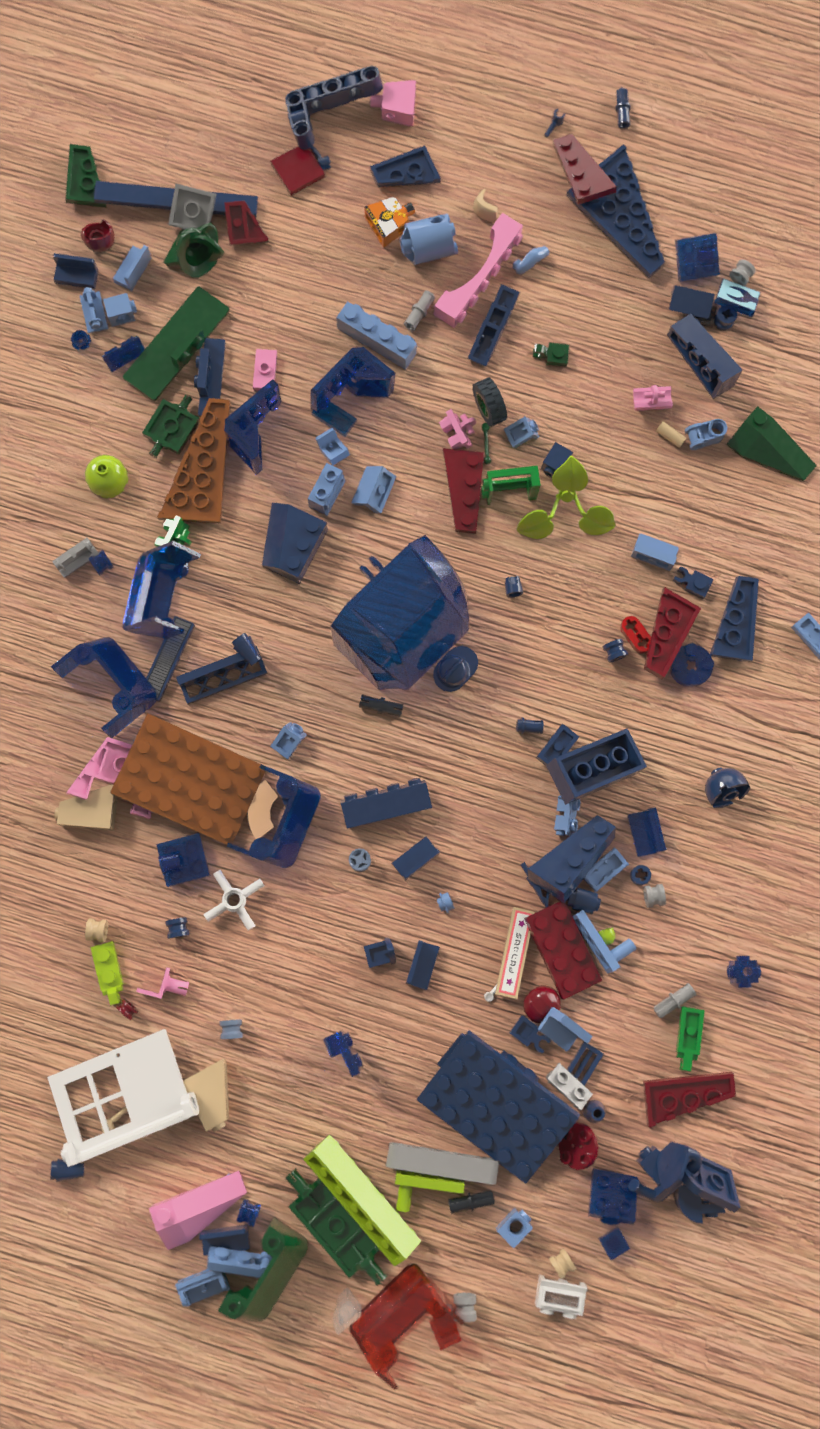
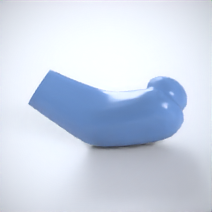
(530, 259)

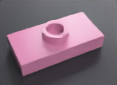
(264, 368)

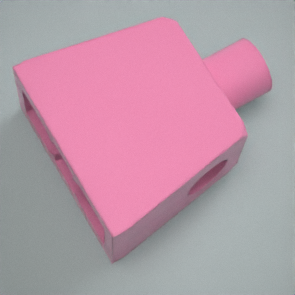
(397, 102)

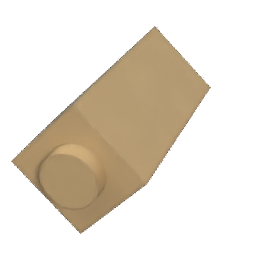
(93, 813)
(211, 1094)

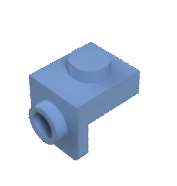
(332, 447)

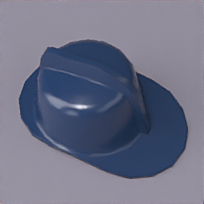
(455, 668)

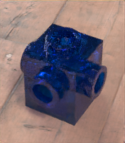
(736, 974)

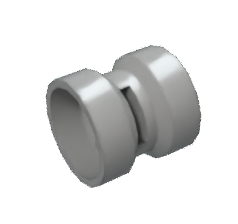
(465, 1306)

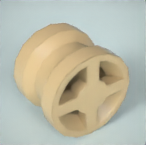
(96, 930)
(562, 1263)

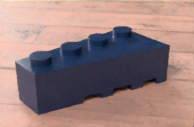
(704, 356)
(572, 859)

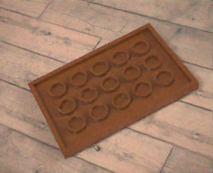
(188, 780)

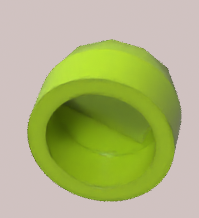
(607, 935)

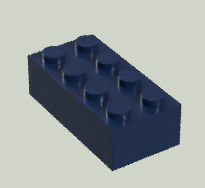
(596, 766)

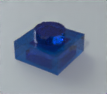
(614, 1243)

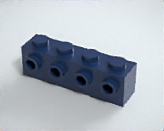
(385, 803)

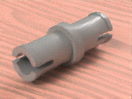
(419, 310)

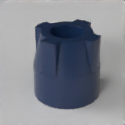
(513, 587)

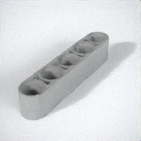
(442, 1163)

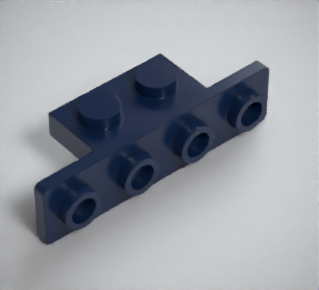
(210, 371)

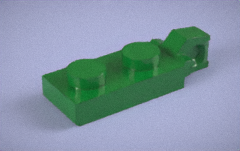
(689, 1036)

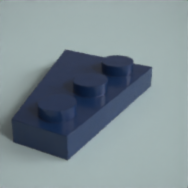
(406, 169)

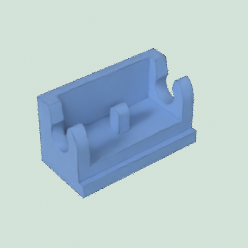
(201, 1286)

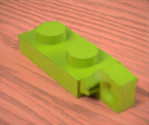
(108, 971)

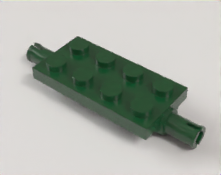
(334, 1228)

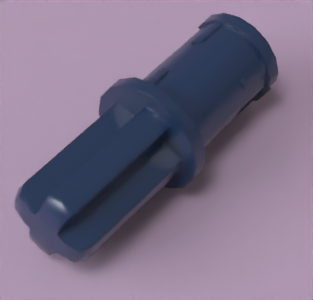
(623, 108)

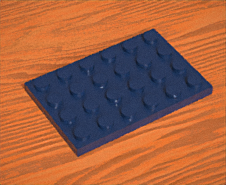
(498, 1107)

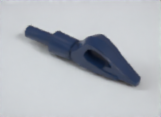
(545, 901)

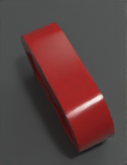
(632, 638)

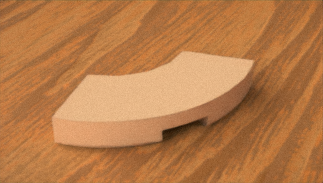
(260, 810)

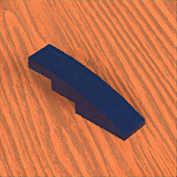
(493, 325)

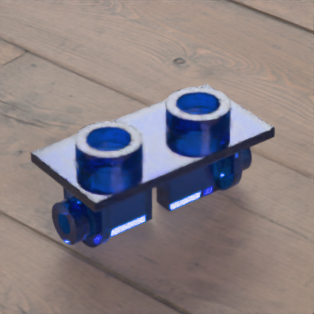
(126, 353)

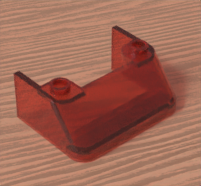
(394, 1313)

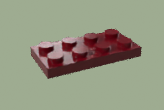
(563, 949)

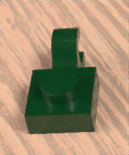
(555, 353)

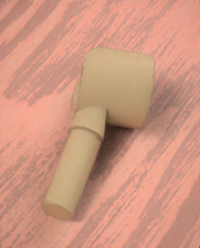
(115, 1118)

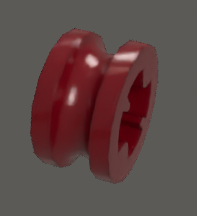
(127, 1009)

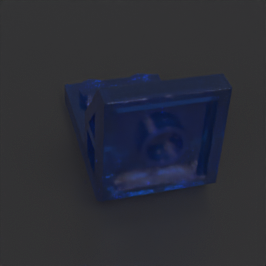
(371, 378)
(242, 425)

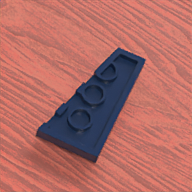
(737, 626)

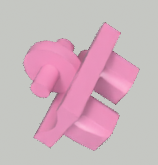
(652, 398)
(452, 422)

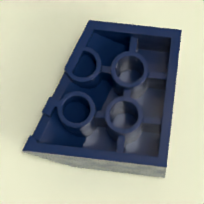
(292, 541)

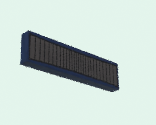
(168, 657)

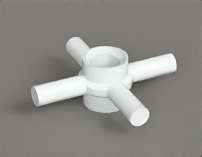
(228, 891)

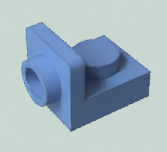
(521, 431)
(288, 739)

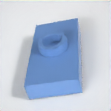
(809, 631)
(605, 869)

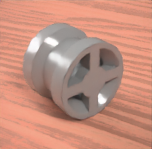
(742, 272)
(654, 895)

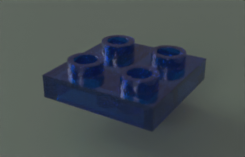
(697, 257)
(183, 860)
(341, 1044)
(611, 1198)

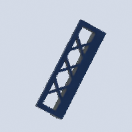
(214, 670)

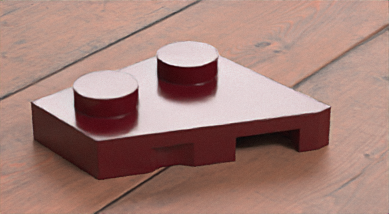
(242, 225)

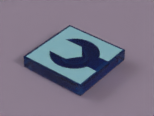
(737, 297)

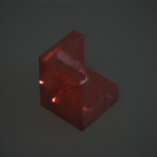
(445, 1331)

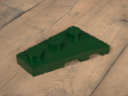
(81, 176)

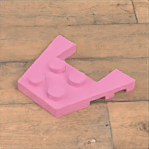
(105, 767)

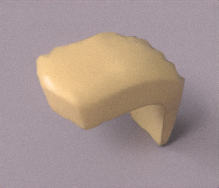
(485, 210)

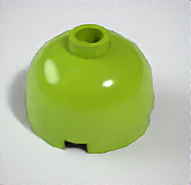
(106, 476)

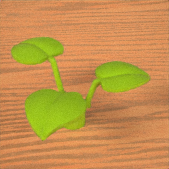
(567, 479)

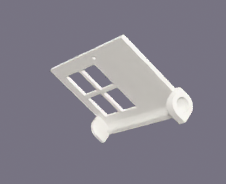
(149, 1088)

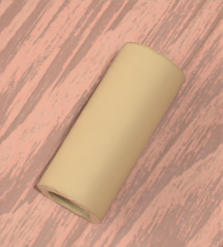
(671, 434)

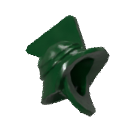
(195, 250)

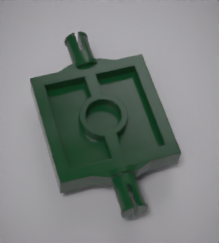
(171, 426)

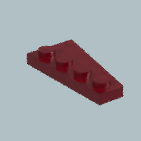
(670, 629)
(678, 1095)

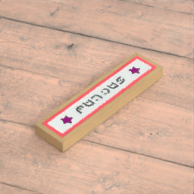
(514, 955)

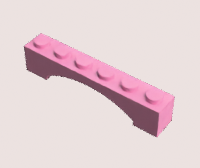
(454, 304)

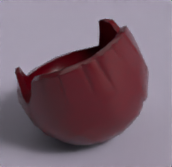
(98, 236)
(539, 1003)

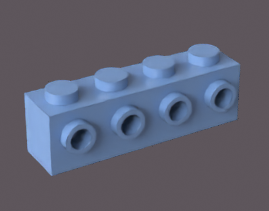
(376, 335)

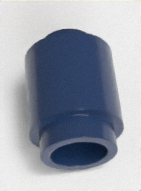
(584, 900)

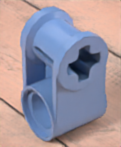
(702, 434)

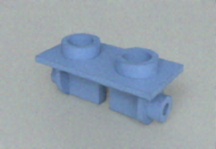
(93, 310)
(568, 823)

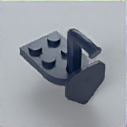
(684, 1165)

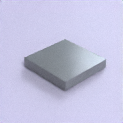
(191, 207)

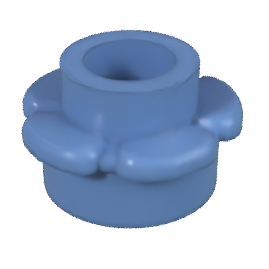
(445, 902)

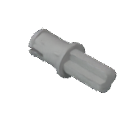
(674, 1000)

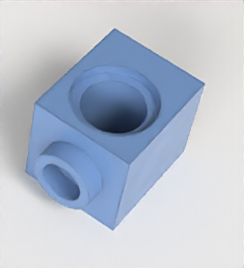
(120, 309)
(511, 1237)

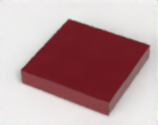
(297, 169)

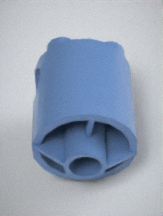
(428, 239)

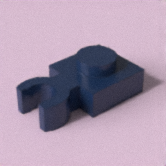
(697, 583)
(526, 1032)

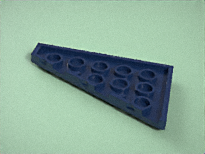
(624, 214)

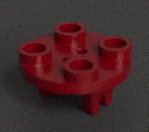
(578, 1156)

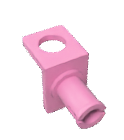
(168, 984)

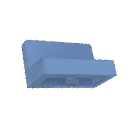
(132, 267)
(374, 488)
(655, 552)
(562, 1029)

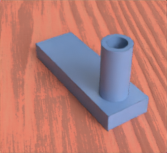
(607, 958)

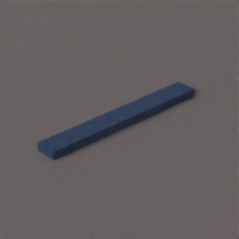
(158, 197)

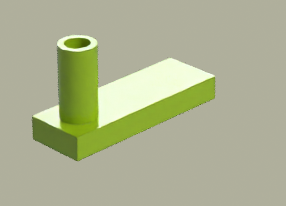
(408, 1180)

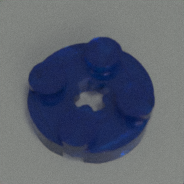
(704, 665)

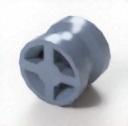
(362, 860)
(231, 1029)

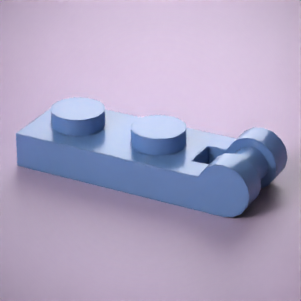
(237, 1261)

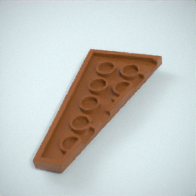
(201, 474)

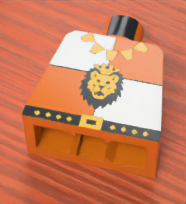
(388, 219)

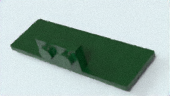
(176, 343)

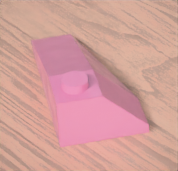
(190, 1212)

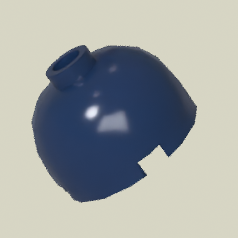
(724, 786)

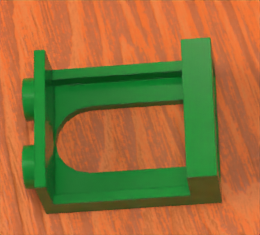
(531, 482)

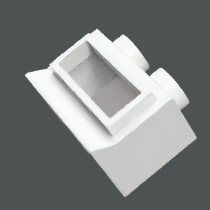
(560, 1297)

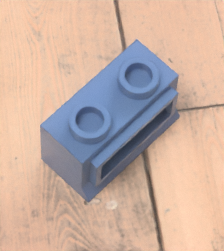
(326, 489)

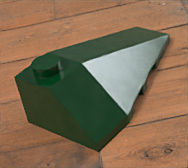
(769, 444)

